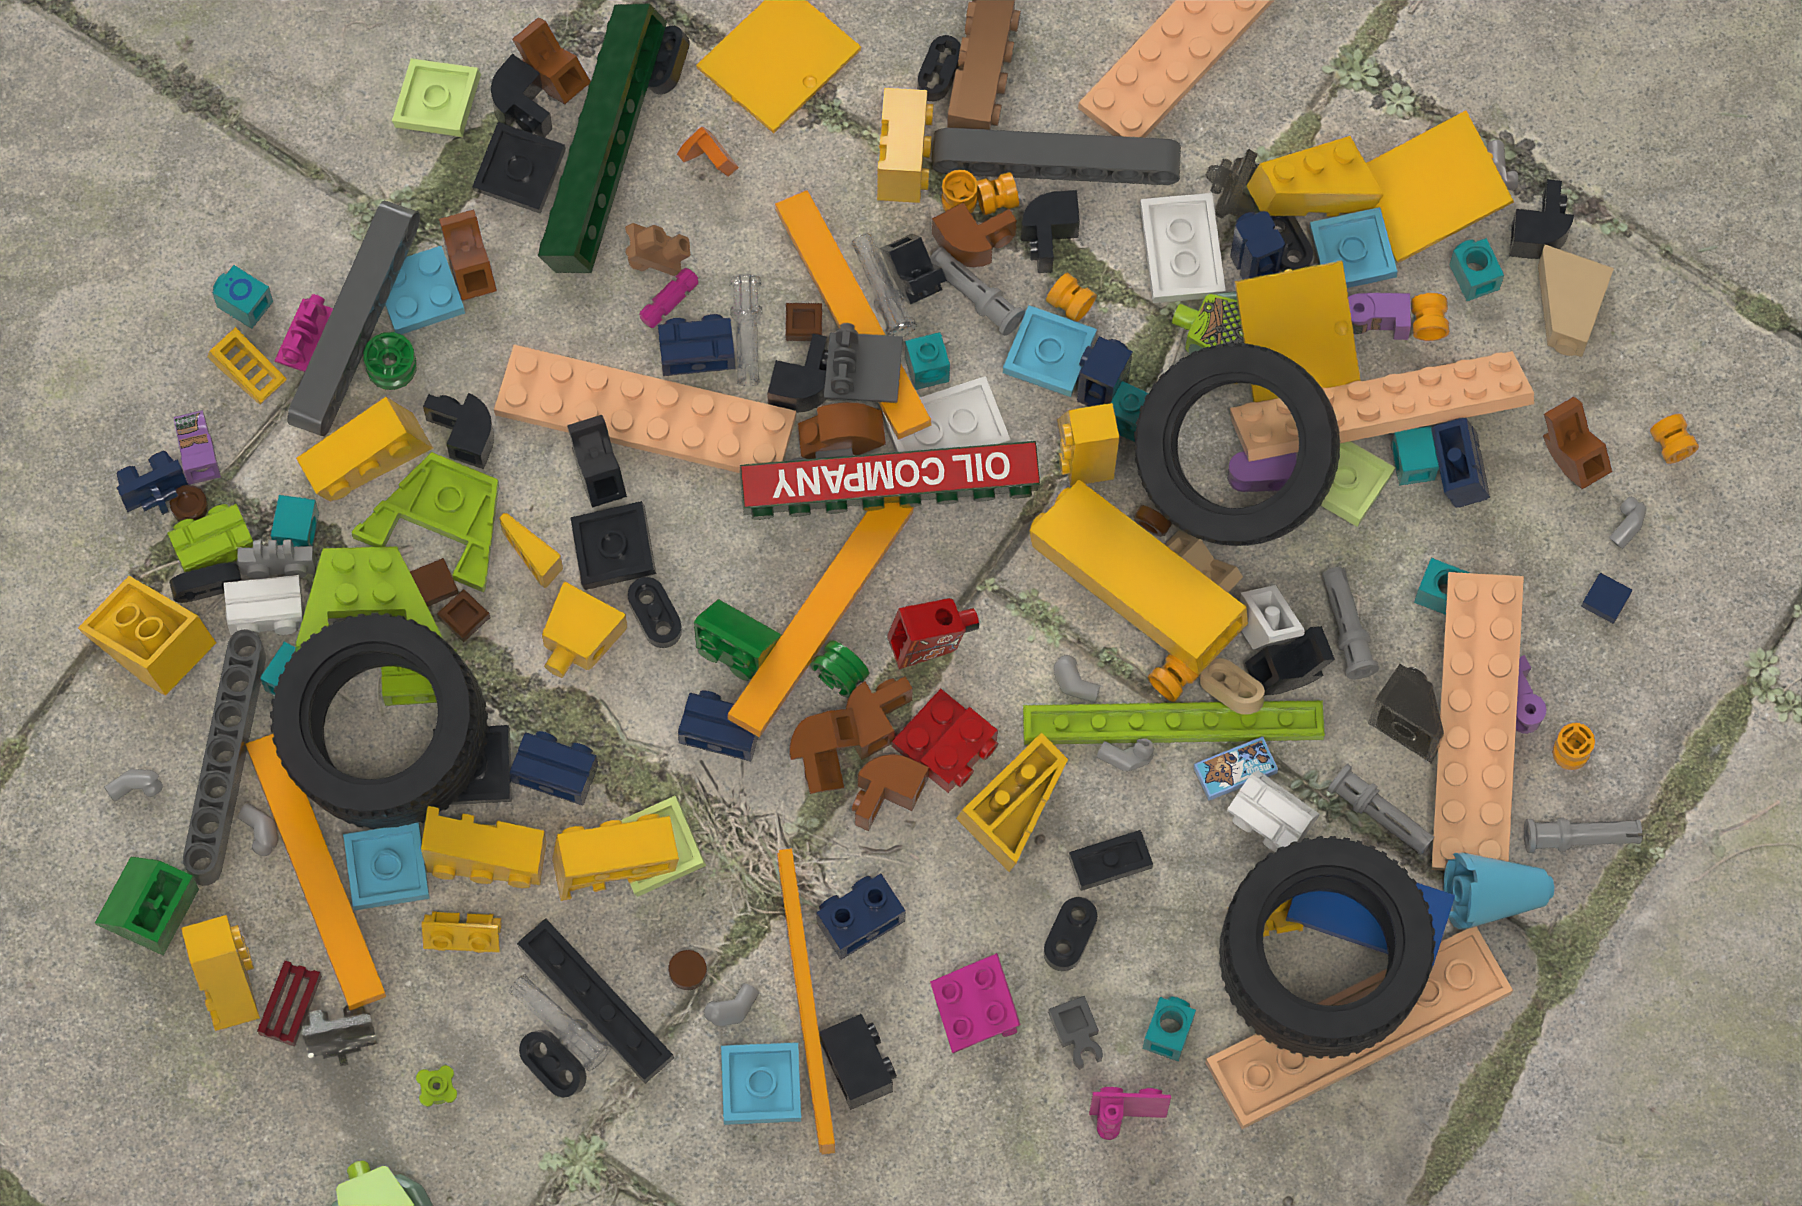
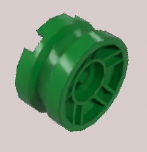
(396, 348)
(840, 668)

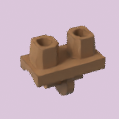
(655, 249)

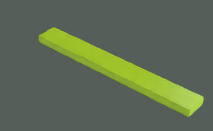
(1172, 722)

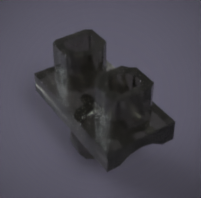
(1233, 181)
(340, 1035)

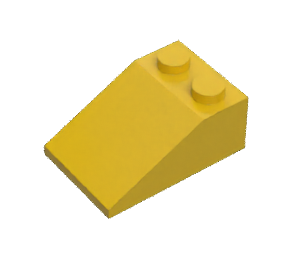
(148, 634)

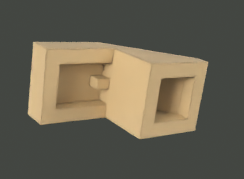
(1197, 554)

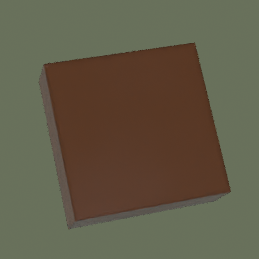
(803, 321)
(435, 582)
(463, 615)

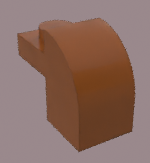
(559, 69)
(967, 240)
(467, 255)
(842, 427)
(1573, 446)
(871, 710)
(817, 743)
(891, 779)

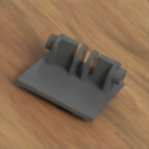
(862, 366)

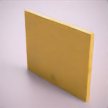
(778, 59)
(1437, 186)
(1303, 318)

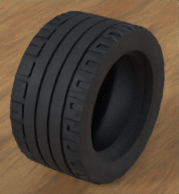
(1158, 444)
(325, 667)
(1343, 869)

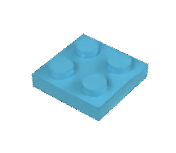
(1359, 242)
(423, 292)
(1048, 350)
(386, 866)
(761, 1083)

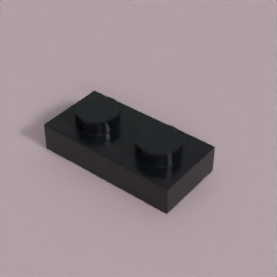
(1110, 860)

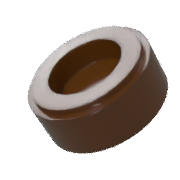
(189, 504)
(1152, 521)
(687, 970)

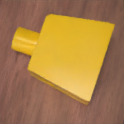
(580, 630)

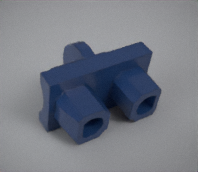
(153, 487)

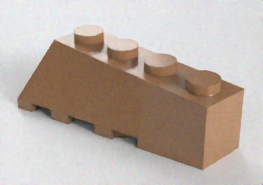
(982, 64)

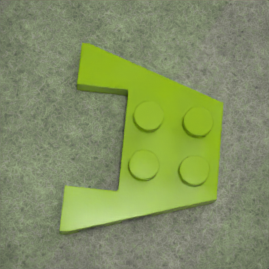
(448, 502)
(362, 583)

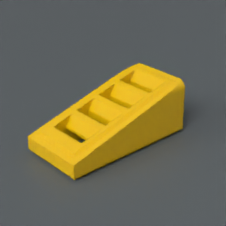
(237, 339)
(536, 554)

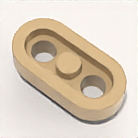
(1232, 686)

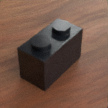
(857, 1061)

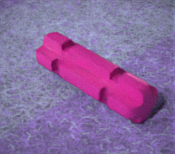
(669, 297)

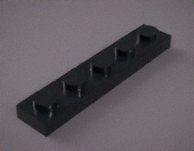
(595, 1000)

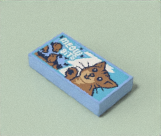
(1233, 767)

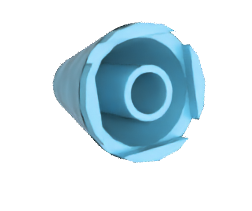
(1493, 889)

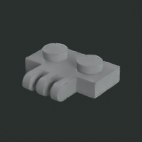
(276, 559)

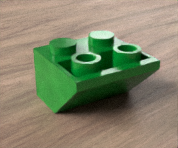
(733, 639)
(148, 903)

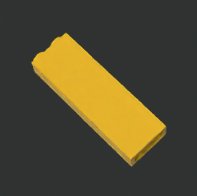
(1138, 576)

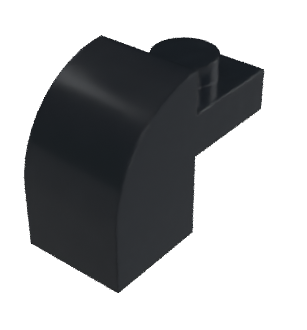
(513, 95)
(1049, 218)
(1535, 229)
(913, 268)
(800, 386)
(470, 424)
(596, 461)
(1292, 664)

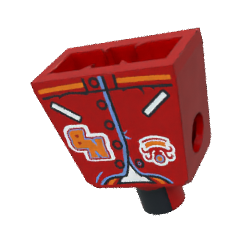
(929, 631)

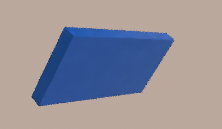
(1352, 922)

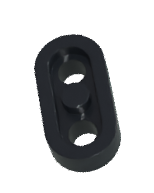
(669, 60)
(1295, 243)
(655, 614)
(1070, 932)
(553, 1066)

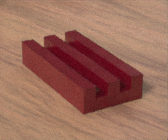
(300, 972)

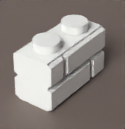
(264, 605)
(1271, 812)

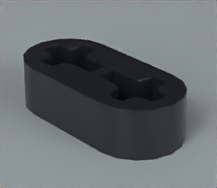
(932, 65)
(203, 582)

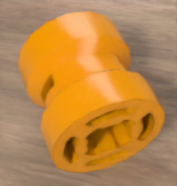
(959, 185)
(997, 193)
(1071, 297)
(1430, 315)
(1674, 438)
(1172, 678)
(1572, 754)

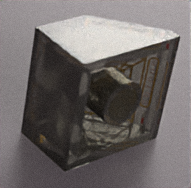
(1409, 712)

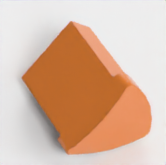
(706, 142)

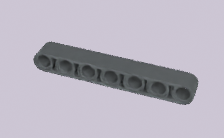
(1057, 156)
(353, 318)
(227, 773)

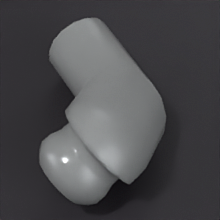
(1510, 178)
(1632, 523)
(1071, 682)
(1129, 758)
(134, 779)
(264, 829)
(732, 1011)

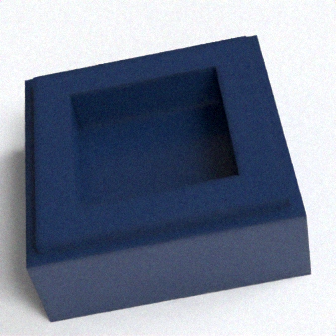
(1606, 598)

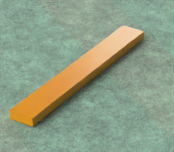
(845, 298)
(818, 617)
(317, 877)
(806, 1002)

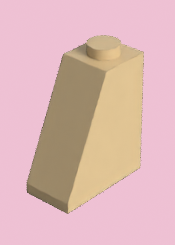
(1570, 298)

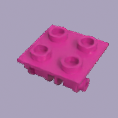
(304, 333)
(975, 1003)
(1113, 1104)

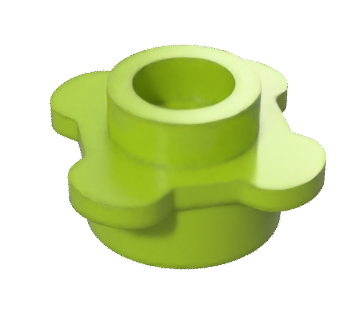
(432, 1096)

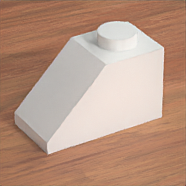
(1269, 618)

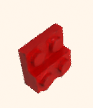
(947, 740)

